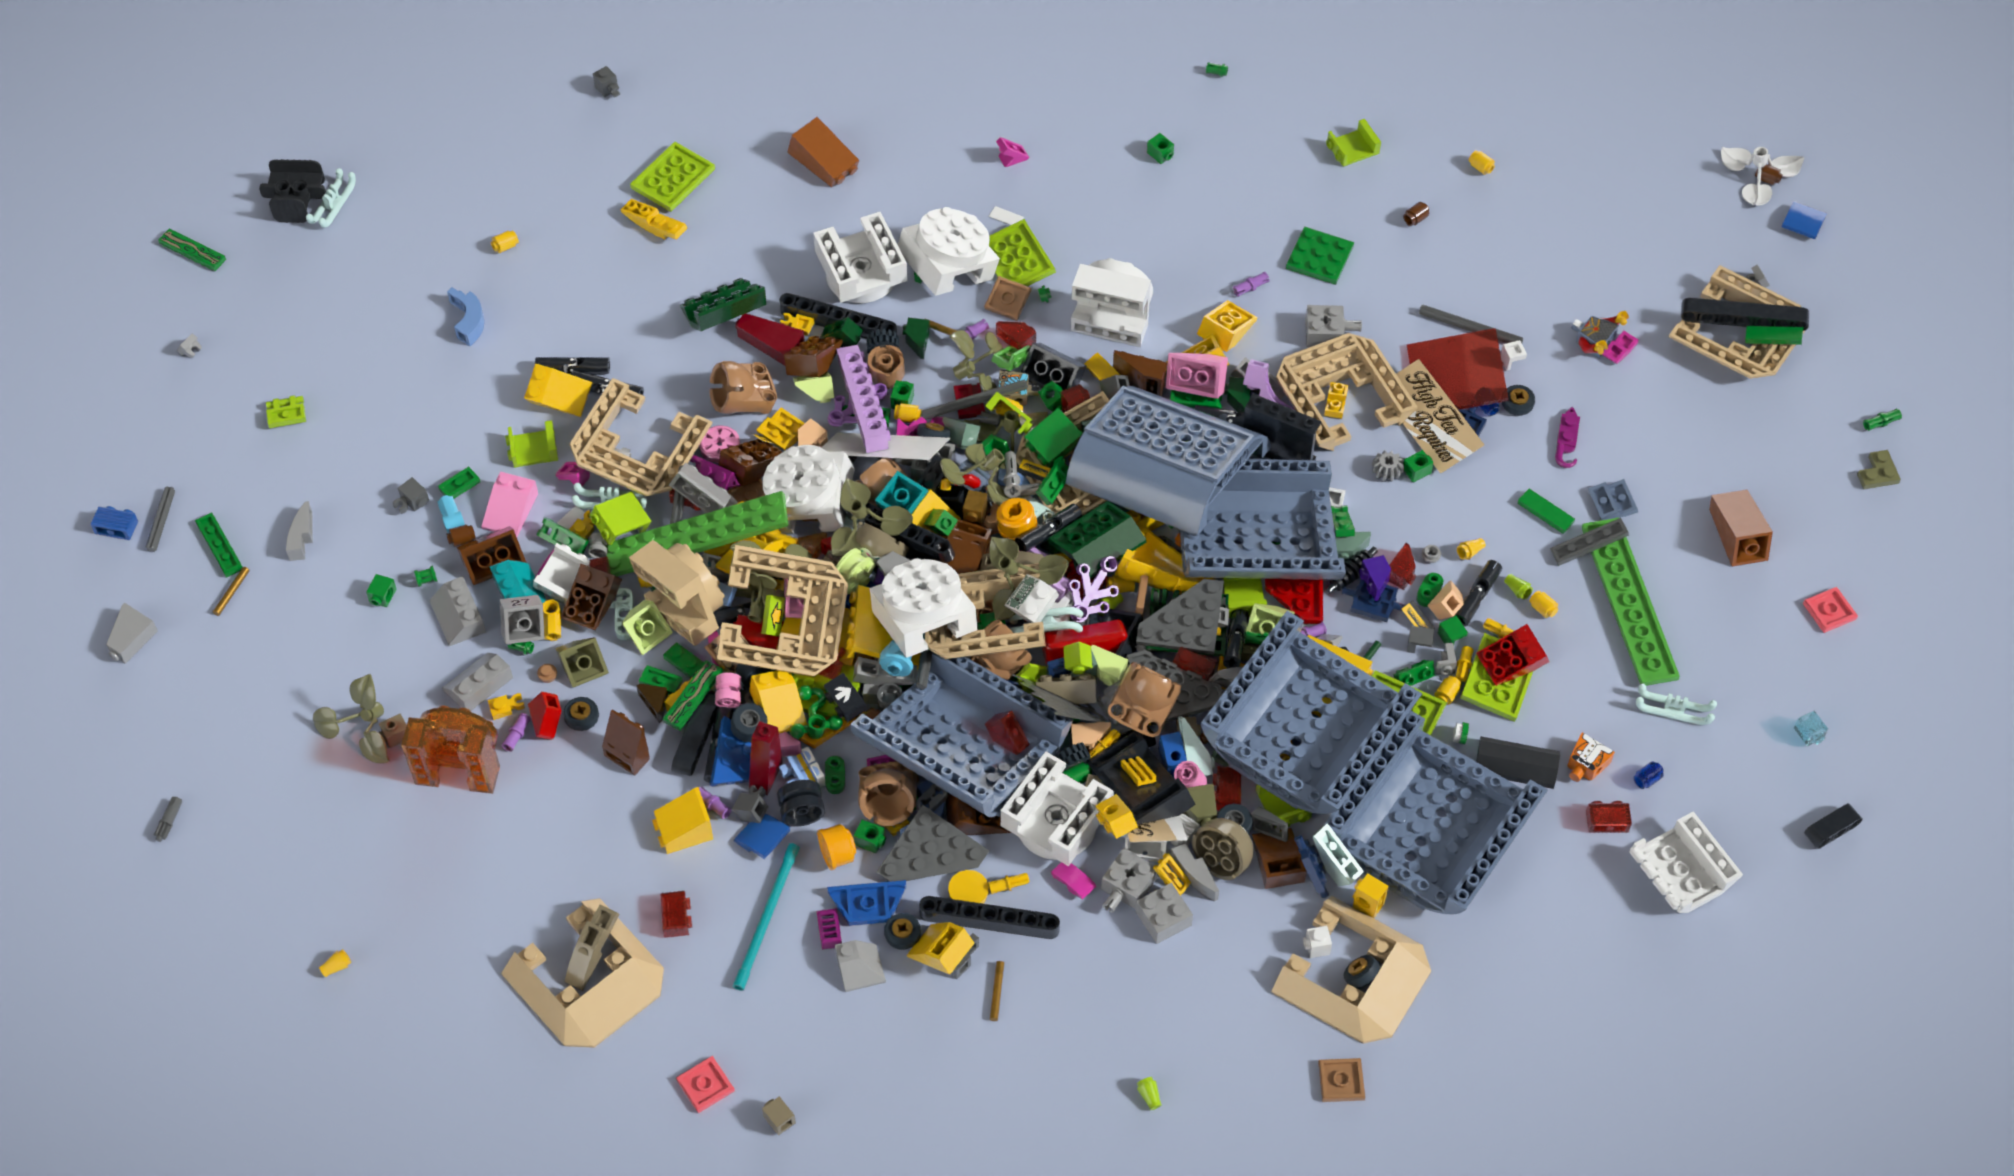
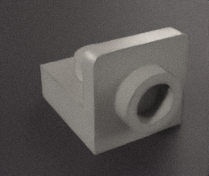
(1448, 661)

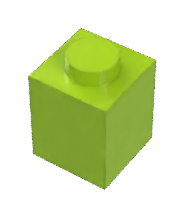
(1078, 657)

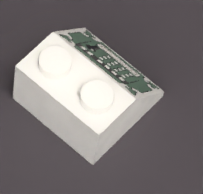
(1032, 599)

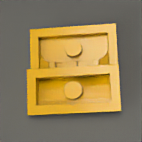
(781, 429)

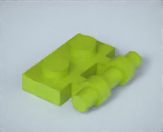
(285, 415)

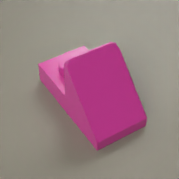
(1011, 152)
(911, 430)
(572, 472)

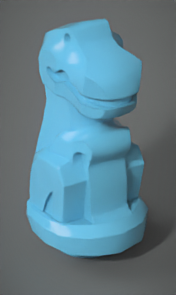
(894, 660)

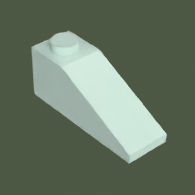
(1194, 748)
(1336, 857)

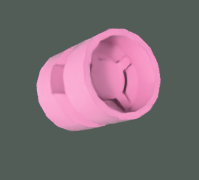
(728, 690)
(1190, 774)

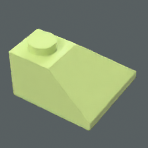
(816, 387)
(1265, 618)
(646, 626)
(1109, 666)

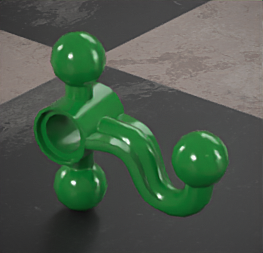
(834, 722)

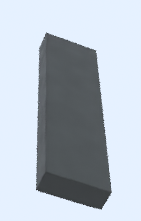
(1589, 541)

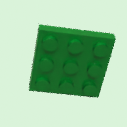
(1320, 255)

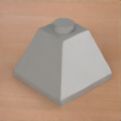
(859, 965)

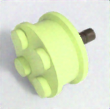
(854, 568)

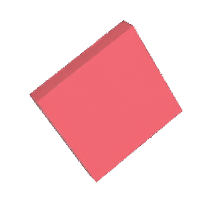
(1830, 609)
(705, 1084)

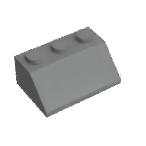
(699, 489)
(457, 612)
(479, 681)

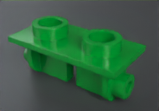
(1418, 672)

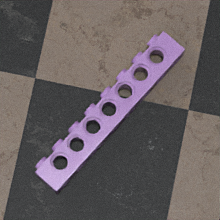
(862, 398)

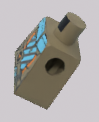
(1007, 377)

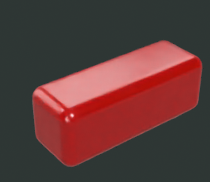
(1105, 635)

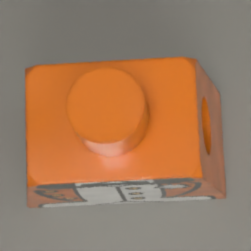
(1588, 758)

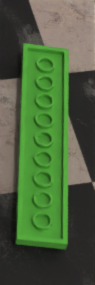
(705, 530)
(1633, 610)

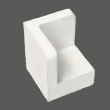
(1512, 352)

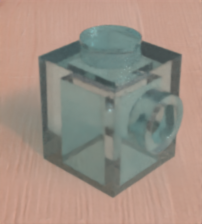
(1811, 728)

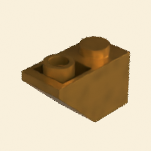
(975, 507)

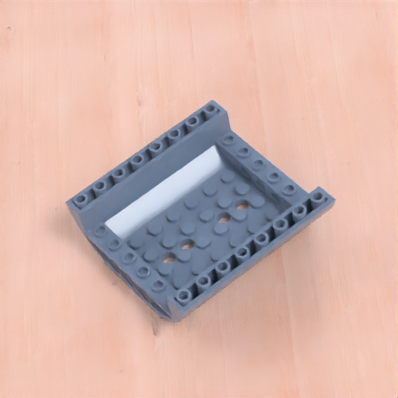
(1154, 467)
(1262, 506)
(1274, 704)
(954, 712)
(1399, 805)

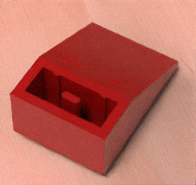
(1513, 656)

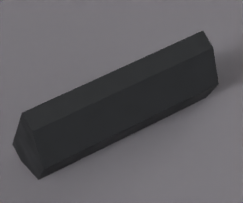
(1519, 761)

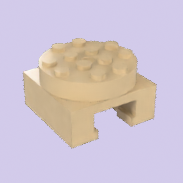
(684, 591)

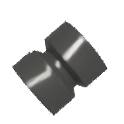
(887, 694)

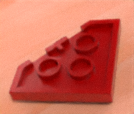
(1299, 596)

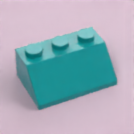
(515, 580)

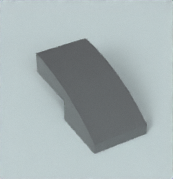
(965, 963)

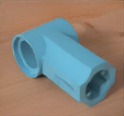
(450, 513)

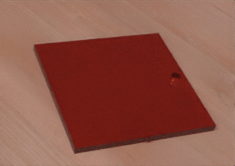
(1464, 367)

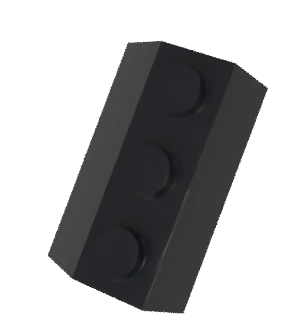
(1048, 365)
(1131, 622)

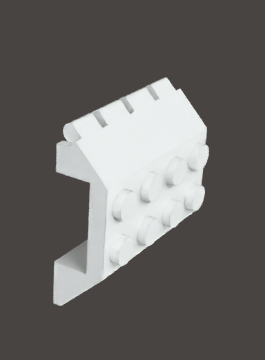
(1686, 864)

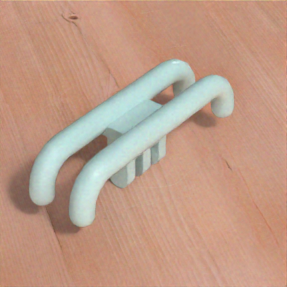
(332, 200)
(604, 494)
(1050, 623)
(1675, 707)

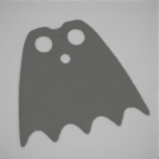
(1061, 705)

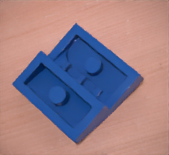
(1804, 220)
(762, 836)

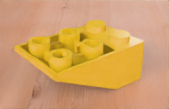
(765, 541)
(942, 946)

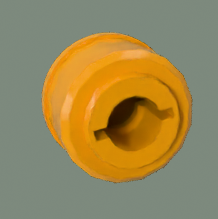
(1015, 518)
(836, 846)

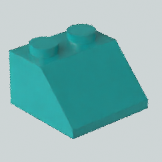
(901, 492)

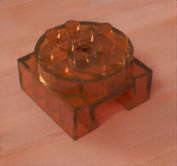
(452, 740)

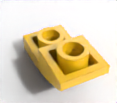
(1100, 367)
(1336, 400)

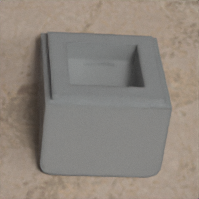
(1332, 639)

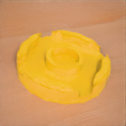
(968, 886)

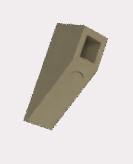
(1075, 689)

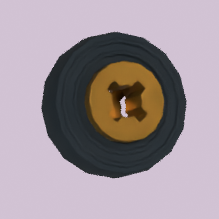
(1525, 400)
(932, 430)
(576, 719)
(904, 938)
(1361, 971)

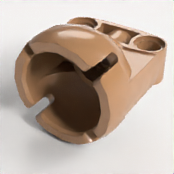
(743, 388)
(878, 476)
(1002, 663)
(1144, 699)
(887, 792)

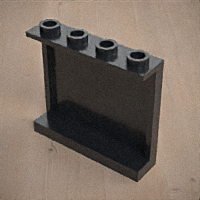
(1289, 431)

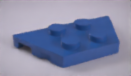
(731, 757)
(867, 902)

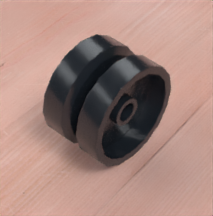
(800, 803)

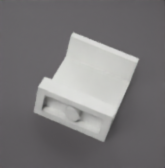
(560, 572)

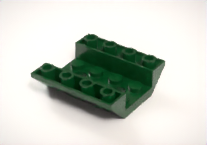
(723, 304)
(1097, 535)

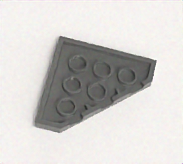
(1186, 621)
(1195, 693)
(930, 849)

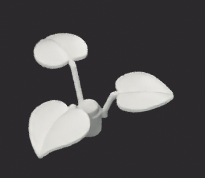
(1737, 158)

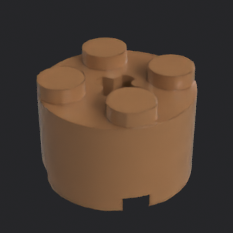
(886, 365)

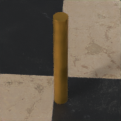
(941, 328)
(231, 590)
(997, 991)

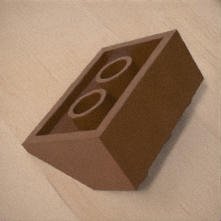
(488, 551)

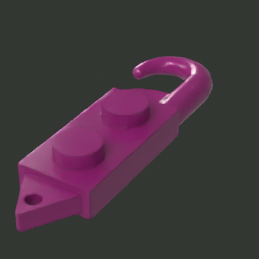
(1567, 437)
(719, 475)

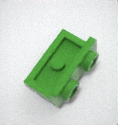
(1011, 357)

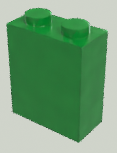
(1053, 438)

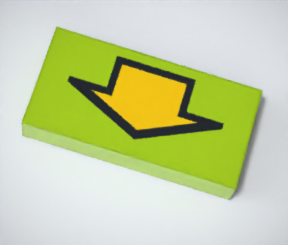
(773, 615)

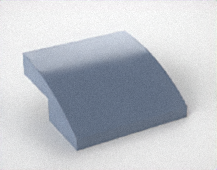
(1613, 500)

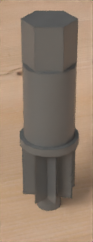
(168, 818)

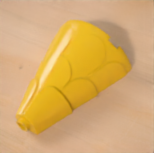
(1158, 562)

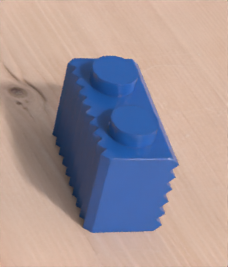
(114, 522)

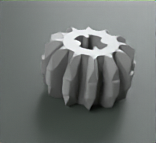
(1388, 465)

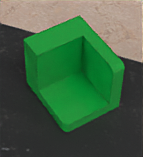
(993, 442)
(1451, 630)

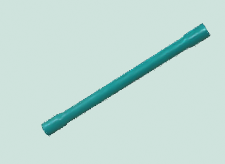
(744, 972)

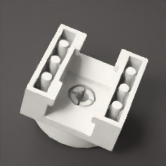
(947, 246)
(861, 264)
(1111, 301)
(811, 485)
(919, 599)
(1049, 796)

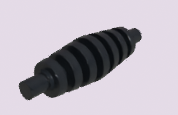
(1352, 570)

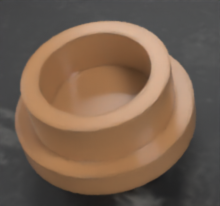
(547, 673)

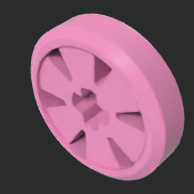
(716, 434)

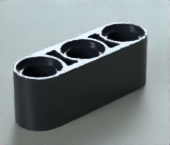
(1833, 826)

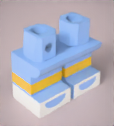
(802, 768)

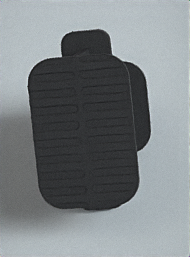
(291, 188)

